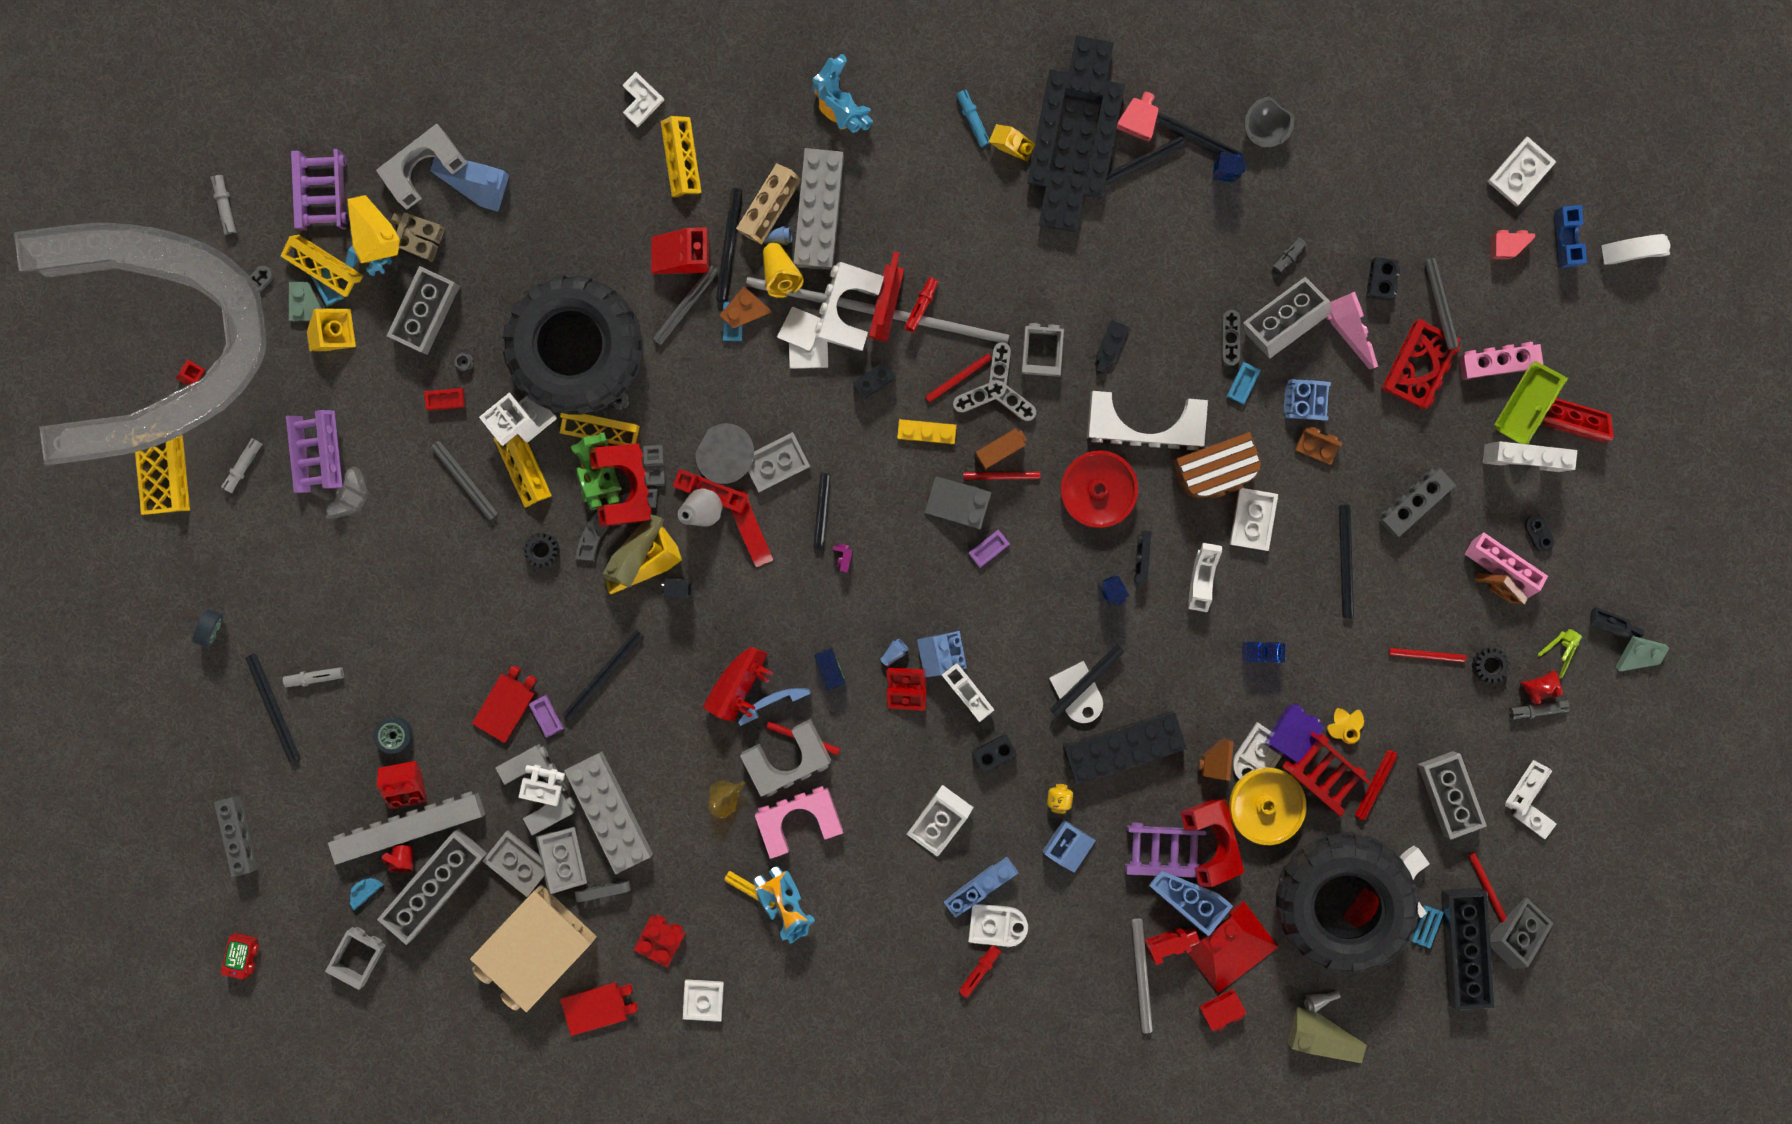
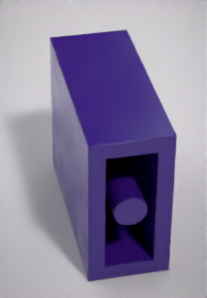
(1292, 734)

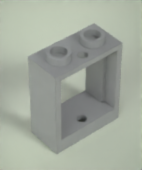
(1034, 328)
(346, 974)

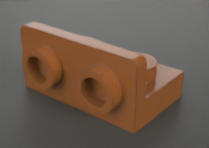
(1318, 445)

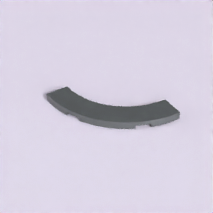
(593, 532)

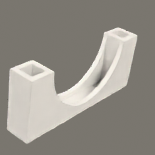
(1106, 425)

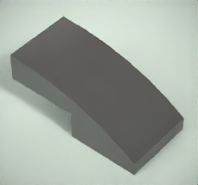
(654, 465)

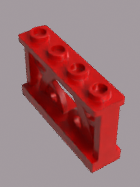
(1396, 375)

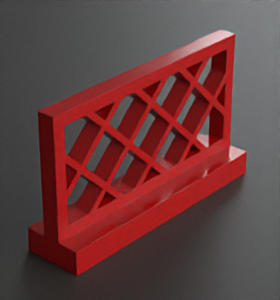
(886, 300)

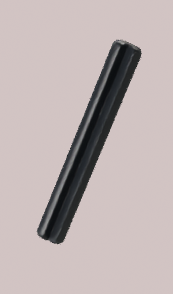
(822, 507)

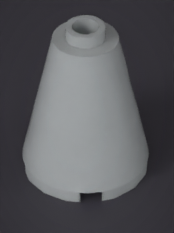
(701, 508)

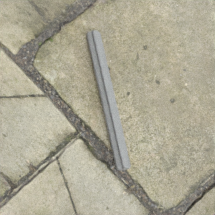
(1142, 978)

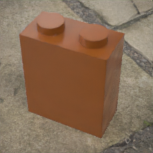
(1000, 448)

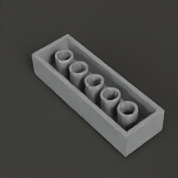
(818, 209)
(608, 812)
(432, 886)

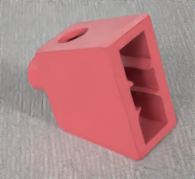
(1139, 117)

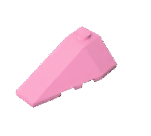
(1346, 320)

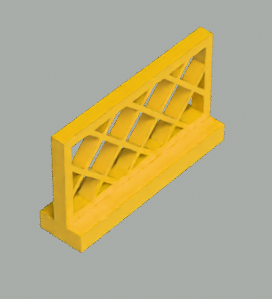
(177, 478)

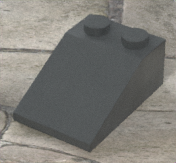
(958, 502)
(1520, 934)

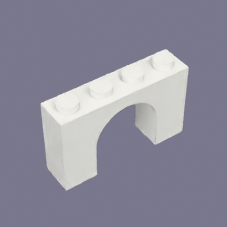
(830, 325)
(1546, 457)

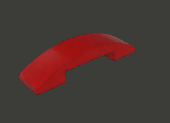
(729, 497)
(752, 535)

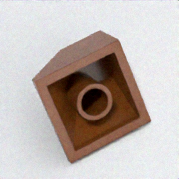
(1217, 760)

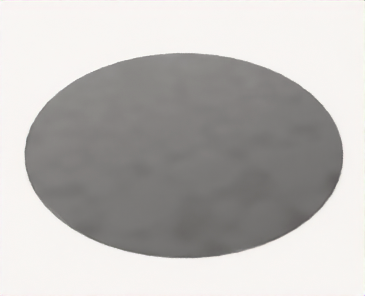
(725, 453)

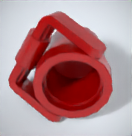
(400, 859)

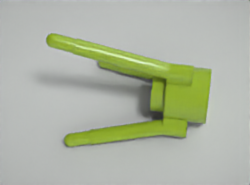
(1571, 641)

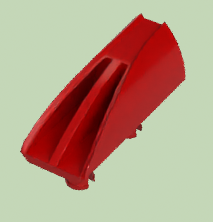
(735, 683)

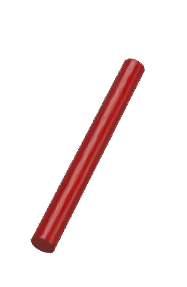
(959, 377)
(1000, 475)
(1427, 655)
(788, 732)
(1487, 886)

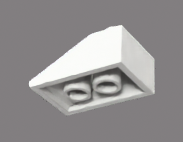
(940, 820)

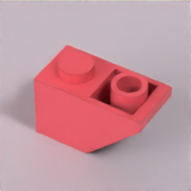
(1508, 245)

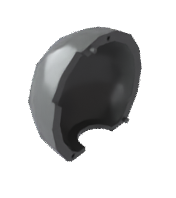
(1268, 123)

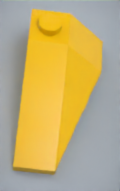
(370, 231)
(659, 559)

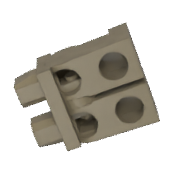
(412, 228)

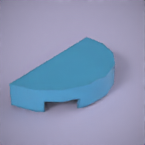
(363, 890)

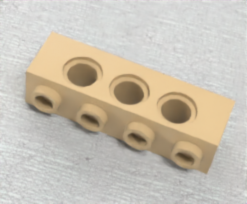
(769, 203)

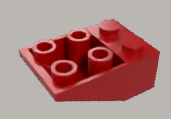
(680, 252)

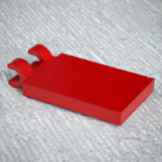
(505, 705)
(597, 1007)

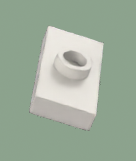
(1536, 821)

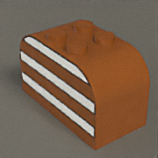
(1218, 468)

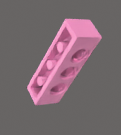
(1469, 361)
(1501, 561)

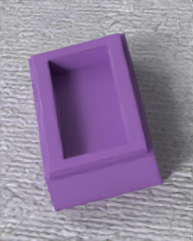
(989, 548)
(546, 716)

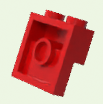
(659, 940)

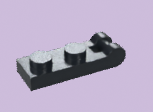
(1142, 559)

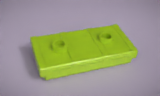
(1530, 402)

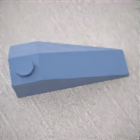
(476, 181)
(1195, 903)

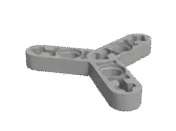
(1001, 381)

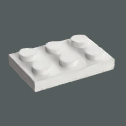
(1521, 171)
(1253, 519)

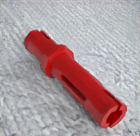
(925, 297)
(984, 964)

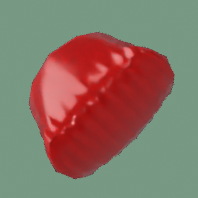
(1543, 687)

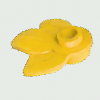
(1345, 722)

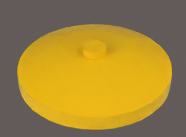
(1267, 806)

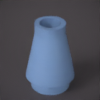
(780, 236)
(894, 652)

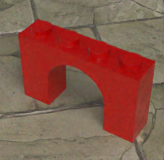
(628, 460)
(1227, 860)

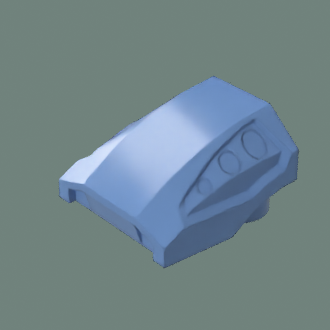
(1306, 403)

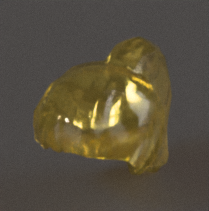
(723, 798)

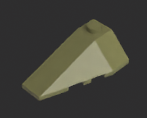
(630, 556)
(1321, 1037)

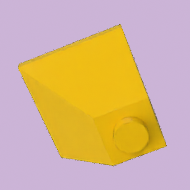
(330, 330)

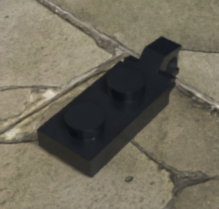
(1110, 345)
(1614, 624)

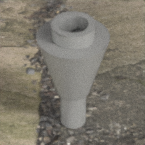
(1316, 1001)

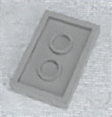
(777, 462)
(561, 860)
(516, 863)

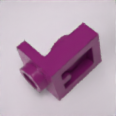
(843, 561)

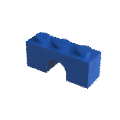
(1570, 250)

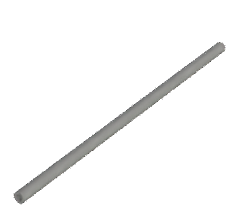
(898, 315)

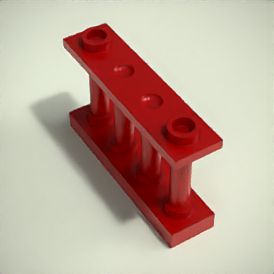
(1323, 790)

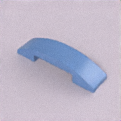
(795, 694)

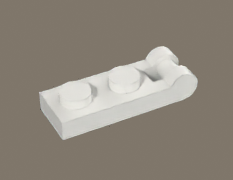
(1528, 787)

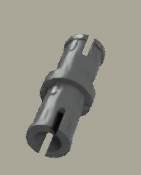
(1289, 255)

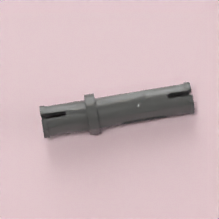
(1531, 711)

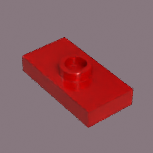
(444, 399)

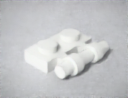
(540, 791)

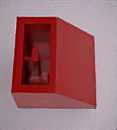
(401, 785)

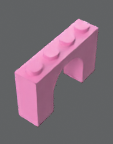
(818, 803)

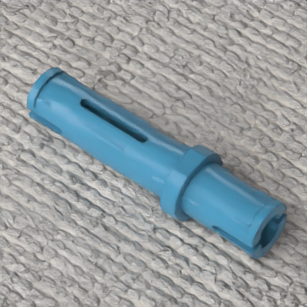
(973, 118)

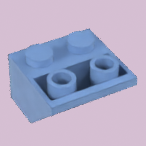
(941, 652)
(1068, 846)

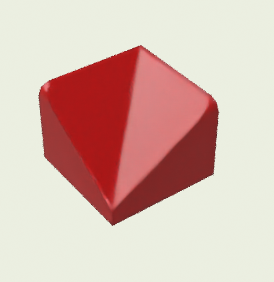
(190, 373)

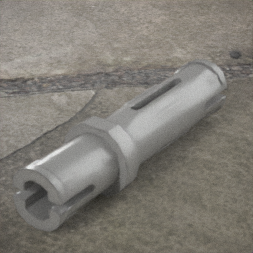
(221, 197)
(241, 465)
(306, 678)

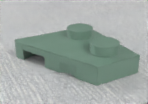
(302, 301)
(1641, 654)

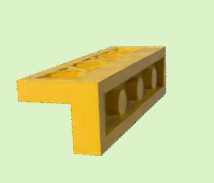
(677, 155)
(325, 259)
(606, 423)
(527, 467)

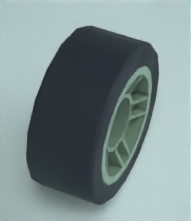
(207, 628)
(382, 735)

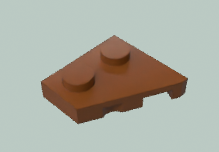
(743, 309)
(1504, 587)

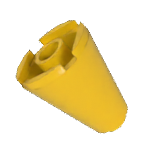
(780, 272)

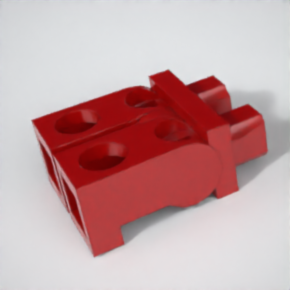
(1170, 943)

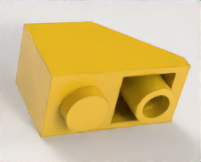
(1011, 142)

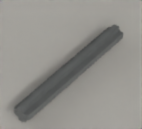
(1441, 303)
(685, 305)
(464, 480)

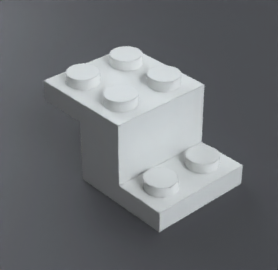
(514, 417)

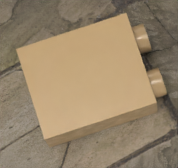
(532, 949)

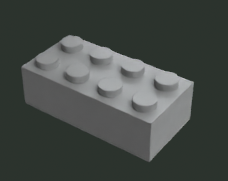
(423, 310)
(1287, 317)
(1452, 795)

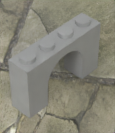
(397, 171)
(769, 779)
(548, 814)

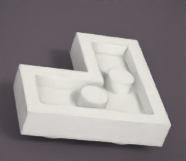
(645, 101)

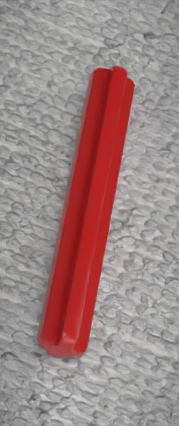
(1376, 785)

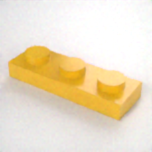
(926, 431)

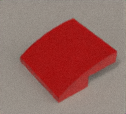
(906, 689)

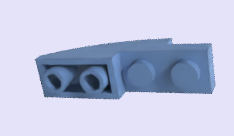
(980, 886)

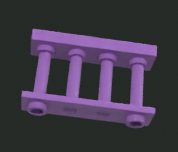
(301, 181)
(328, 451)
(1154, 867)

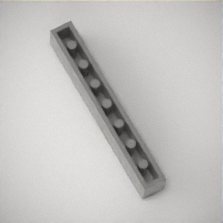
(406, 828)

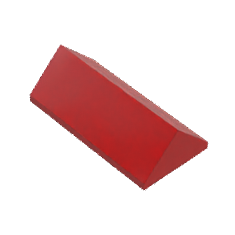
(1579, 421)

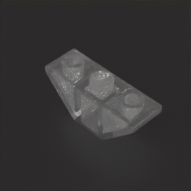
(350, 497)

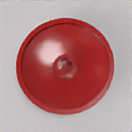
(1099, 489)

